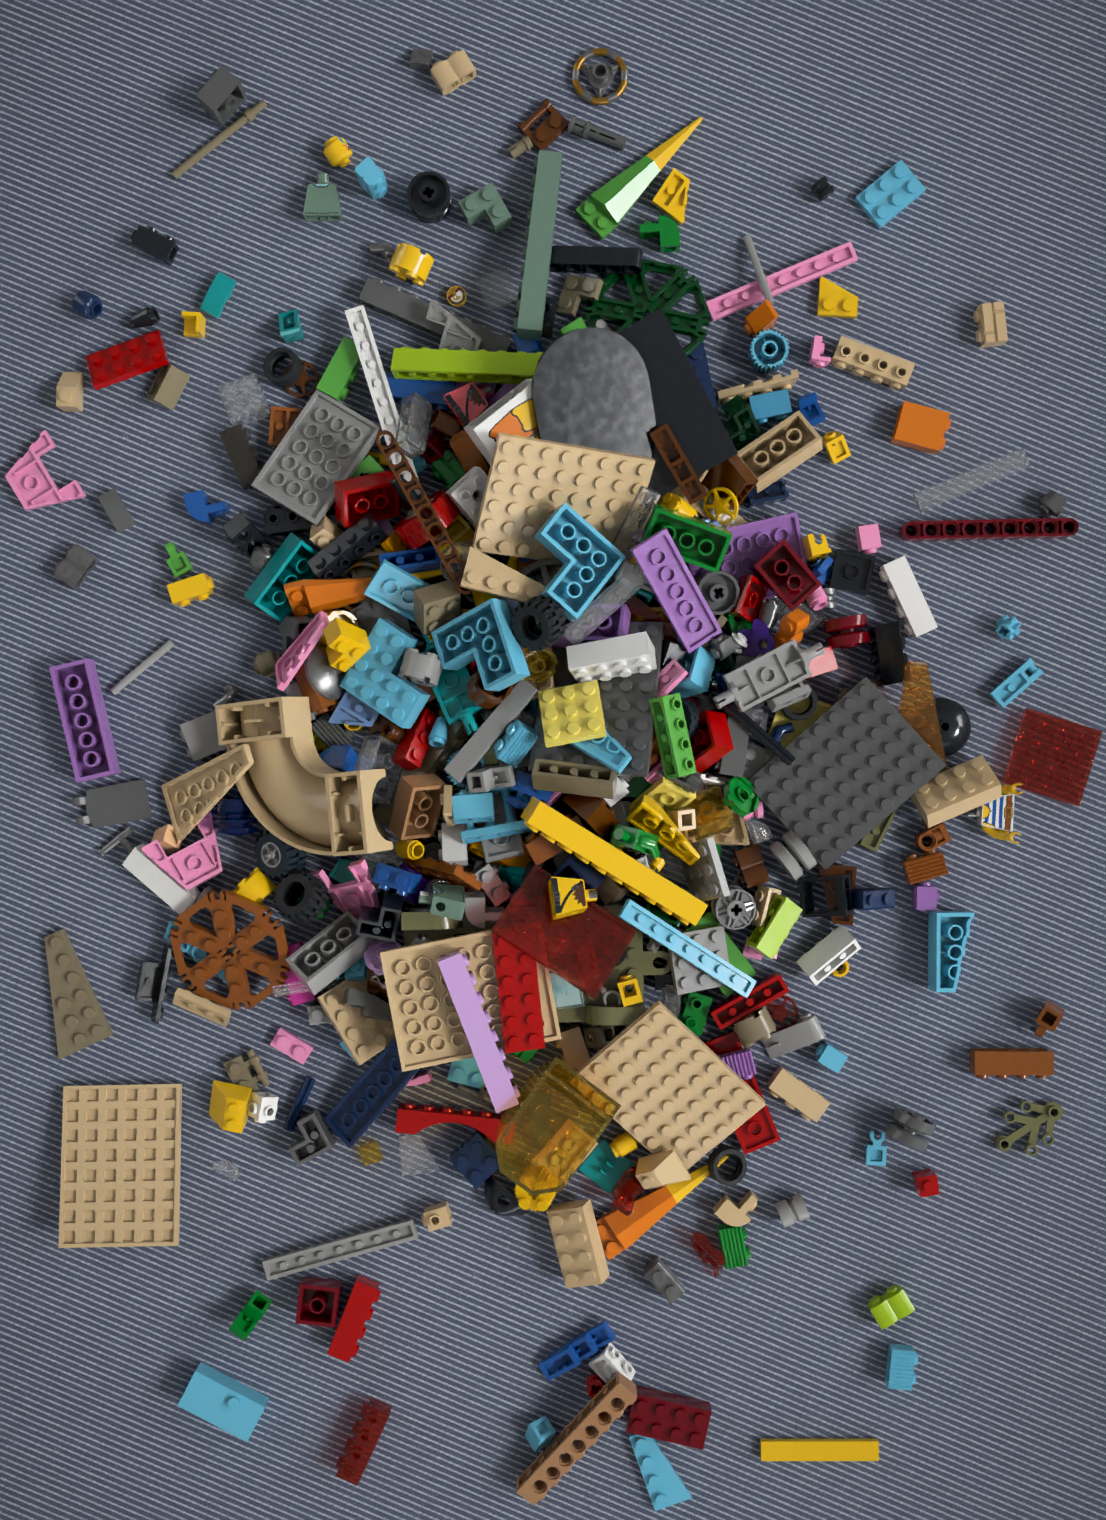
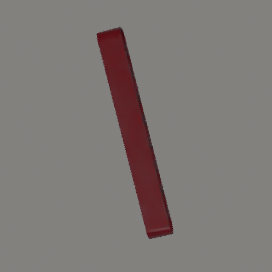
(997, 526)

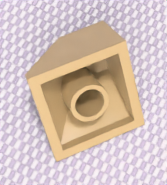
(661, 1170)

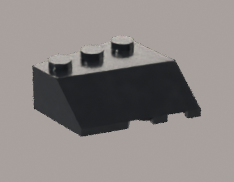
(887, 653)

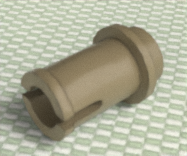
(520, 147)

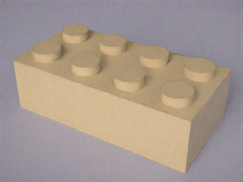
(781, 450)
(957, 791)
(578, 1243)

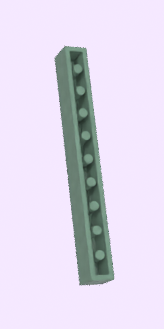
(539, 246)

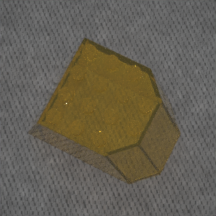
(551, 1128)

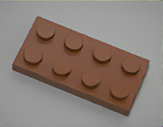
(443, 870)

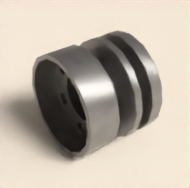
(742, 915)

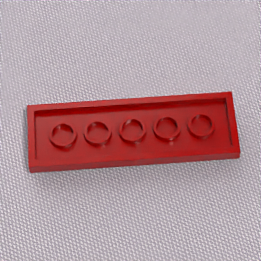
(518, 998)
(760, 1128)

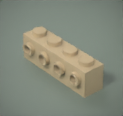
(872, 363)

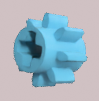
(1008, 627)

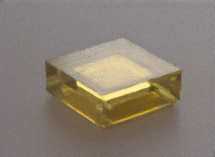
(370, 1153)

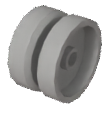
(792, 855)

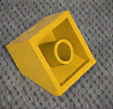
(229, 1105)

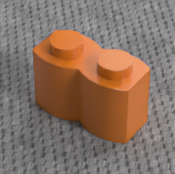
(791, 627)

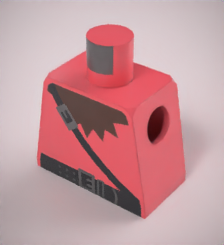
(468, 402)

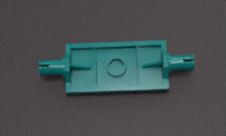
(452, 694)

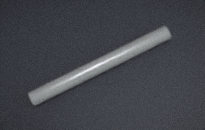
(758, 268)
(142, 667)

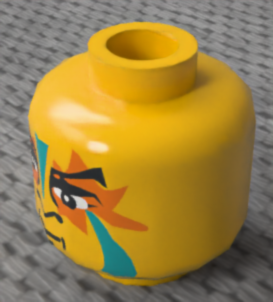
(337, 152)

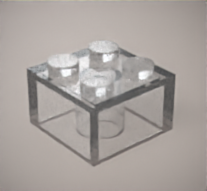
(244, 400)

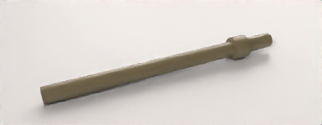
(249, 115)

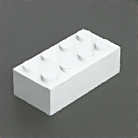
(611, 657)

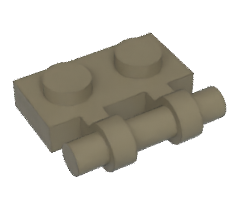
(240, 1073)

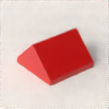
(750, 598)

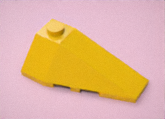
(653, 819)

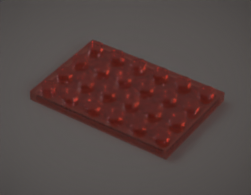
(574, 947)

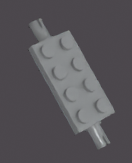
(768, 675)

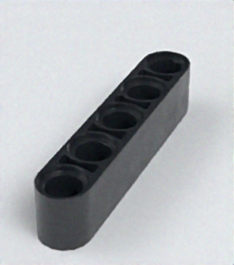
(596, 260)

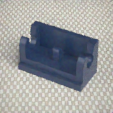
(771, 494)

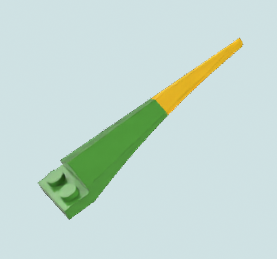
(613, 201)

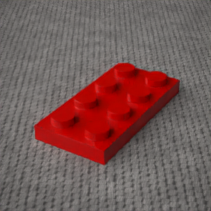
(127, 360)

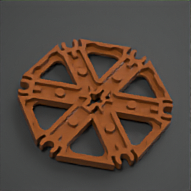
(221, 939)

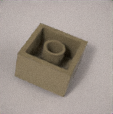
(436, 605)

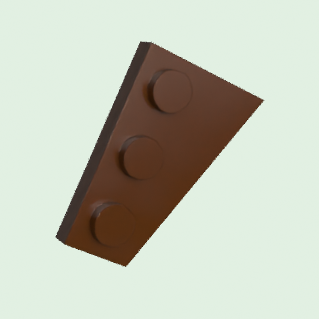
(830, 889)

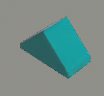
(290, 326)

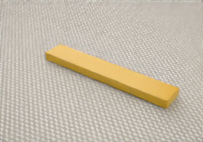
(819, 1449)

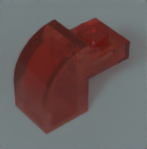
(626, 1191)

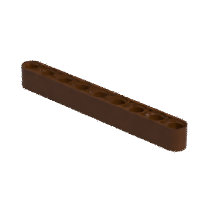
(418, 505)

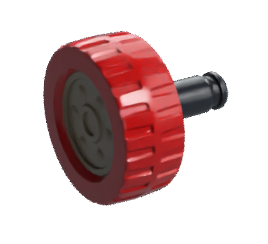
(409, 527)

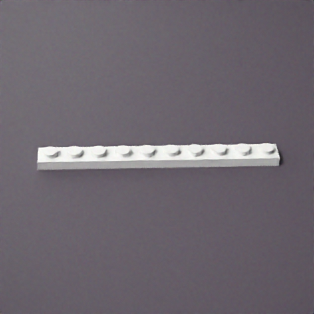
(376, 379)

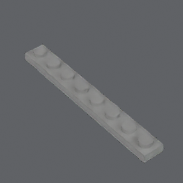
(340, 1249)

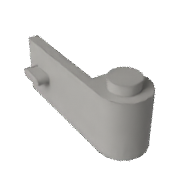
(795, 1037)

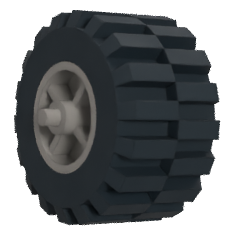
(277, 857)

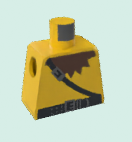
(569, 896)

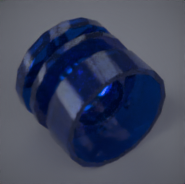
(236, 817)

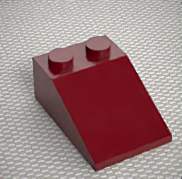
(785, 574)

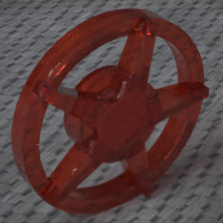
(780, 1012)

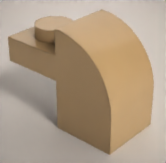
(683, 819)
(734, 1213)

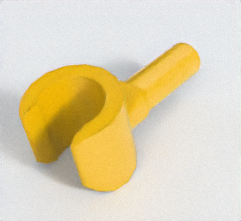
(382, 461)

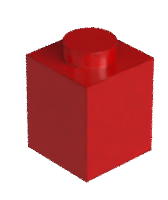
(925, 1183)

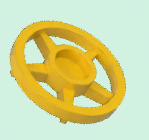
(721, 505)

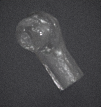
(229, 1168)

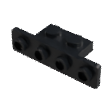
(153, 981)

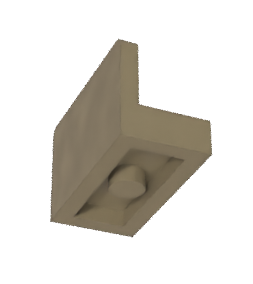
(168, 386)

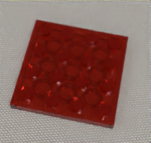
(1052, 757)

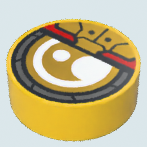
(456, 296)

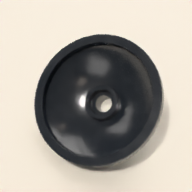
(957, 724)

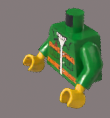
(637, 841)

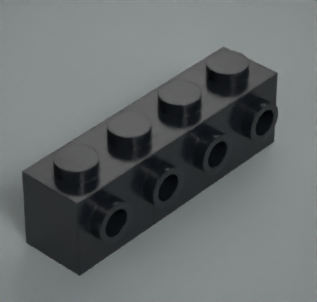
(283, 521)
(347, 548)

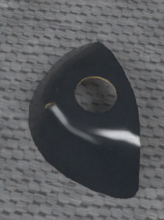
(493, 1191)

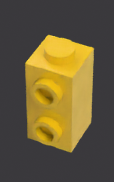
(190, 589)

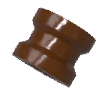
(393, 732)

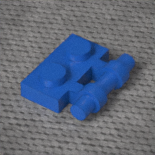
(523, 787)

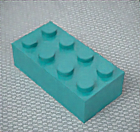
(286, 566)

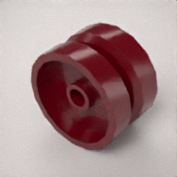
(846, 631)

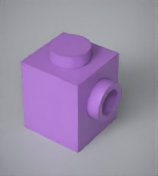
(925, 896)

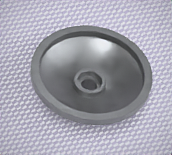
(322, 676)

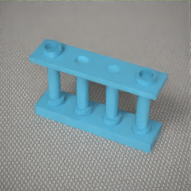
(491, 829)

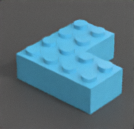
(586, 558)
(486, 638)
(376, 677)

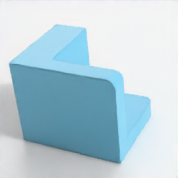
(540, 1433)

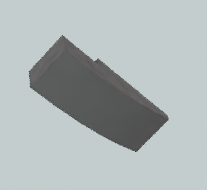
(370, 1004)

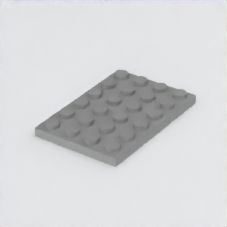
(317, 450)

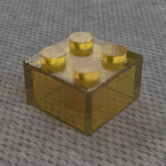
(710, 813)

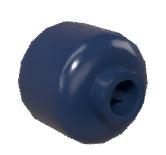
(87, 305)

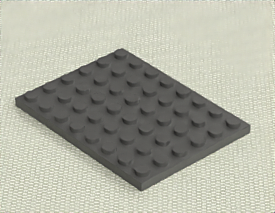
(624, 710)
(846, 773)

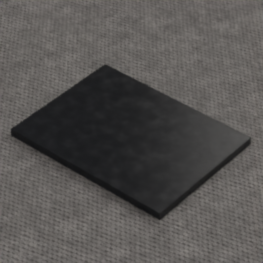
(678, 401)

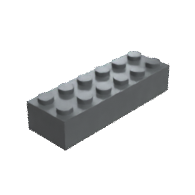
(734, 762)

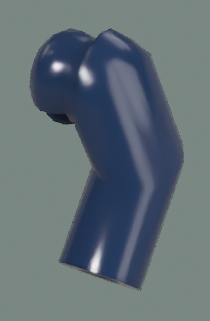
(778, 731)

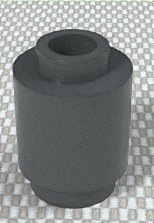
(769, 612)

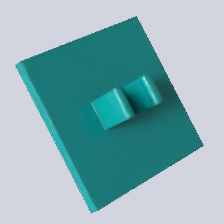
(604, 1167)

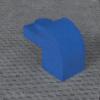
(199, 508)

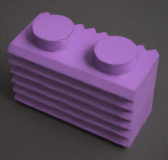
(740, 1062)

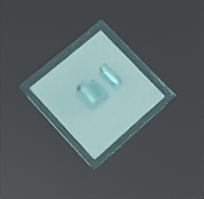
(565, 994)

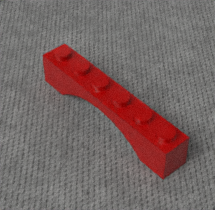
(413, 1119)

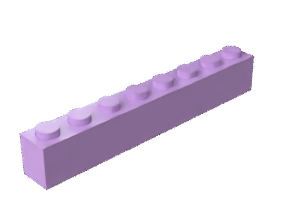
(478, 1032)

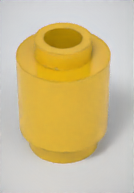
(409, 849)
(623, 1144)

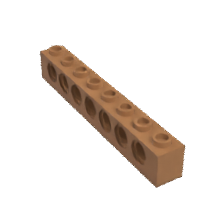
(552, 1462)

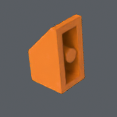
(761, 318)

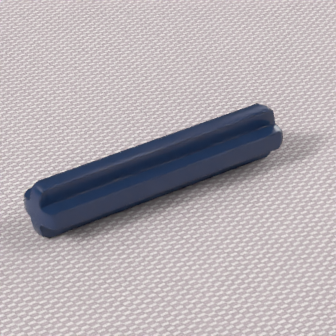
(299, 1103)

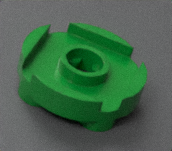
(741, 804)

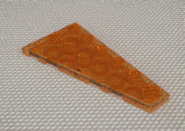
(919, 707)

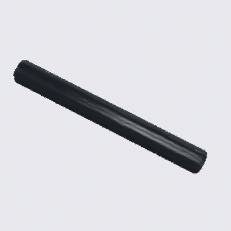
(759, 733)

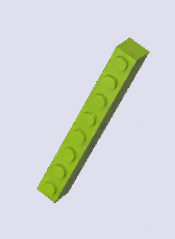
(463, 365)

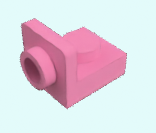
(816, 350)

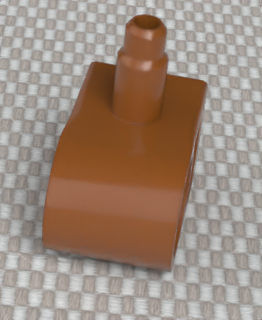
(937, 834)

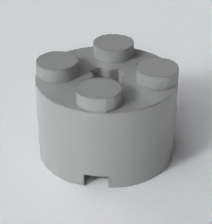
(421, 668)

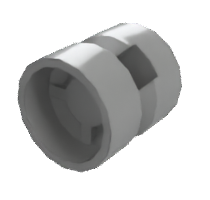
(792, 1210)

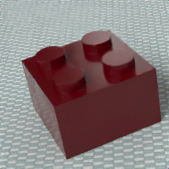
(318, 1302)

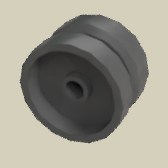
(726, 590)
(910, 1128)

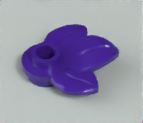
(755, 637)

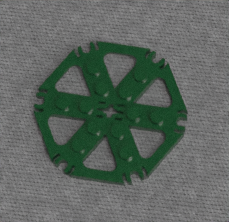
(643, 303)

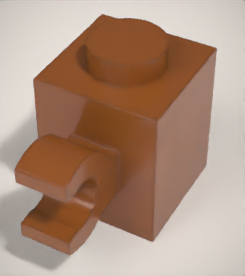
(1048, 1018)

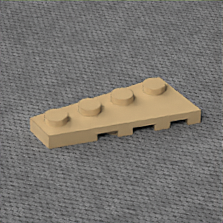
(497, 579)

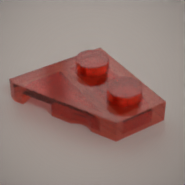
(707, 1253)

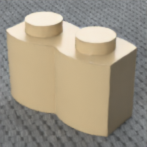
(453, 72)

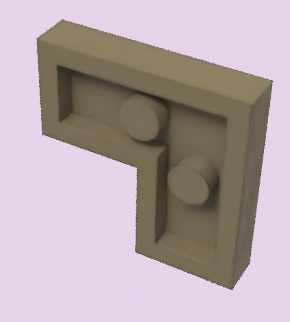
(575, 289)

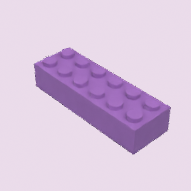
(85, 720)

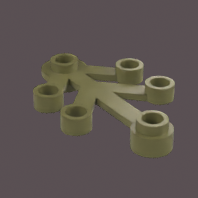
(1031, 1125)

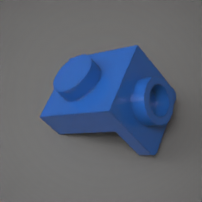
(810, 409)
(821, 569)

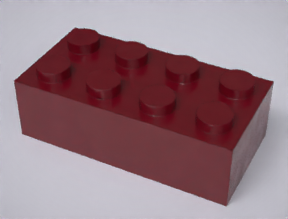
(669, 1417)

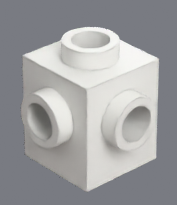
(262, 1106)

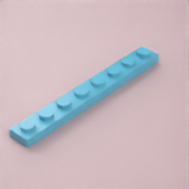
(686, 948)

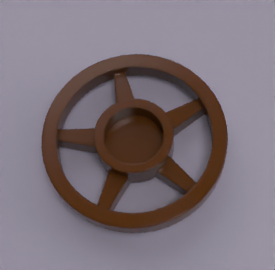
(303, 380)

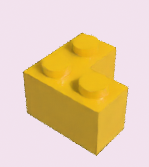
(345, 644)

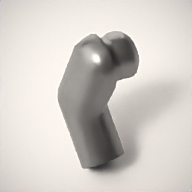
(227, 698)

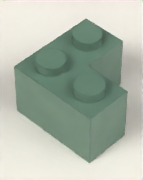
(486, 203)

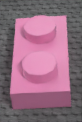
(292, 1045)

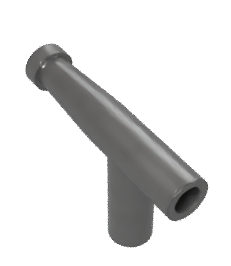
(121, 839)
(481, 1095)

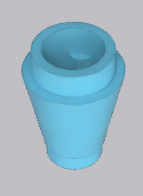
(438, 734)

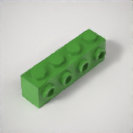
(672, 736)

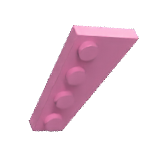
(299, 650)

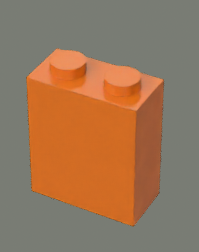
(920, 428)

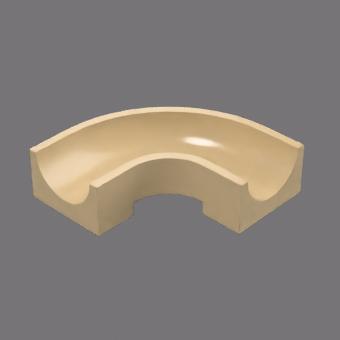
(293, 787)

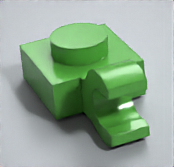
(178, 562)

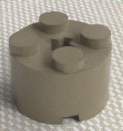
(754, 1027)

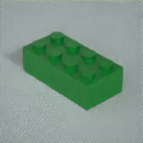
(695, 539)

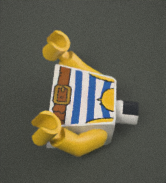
(998, 815)

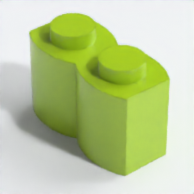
(890, 1306)

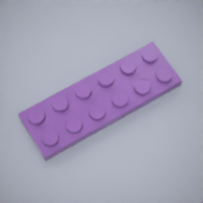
(676, 590)

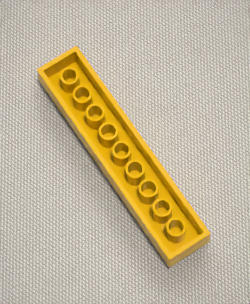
(610, 859)

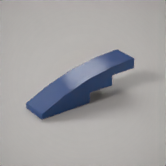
(576, 1350)

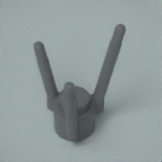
(689, 782)

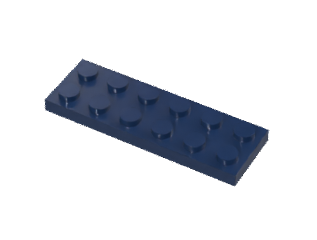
(369, 1096)

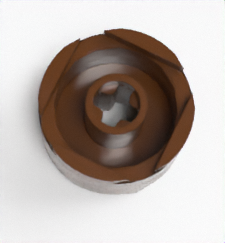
(482, 697)

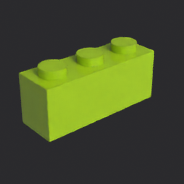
(779, 920)

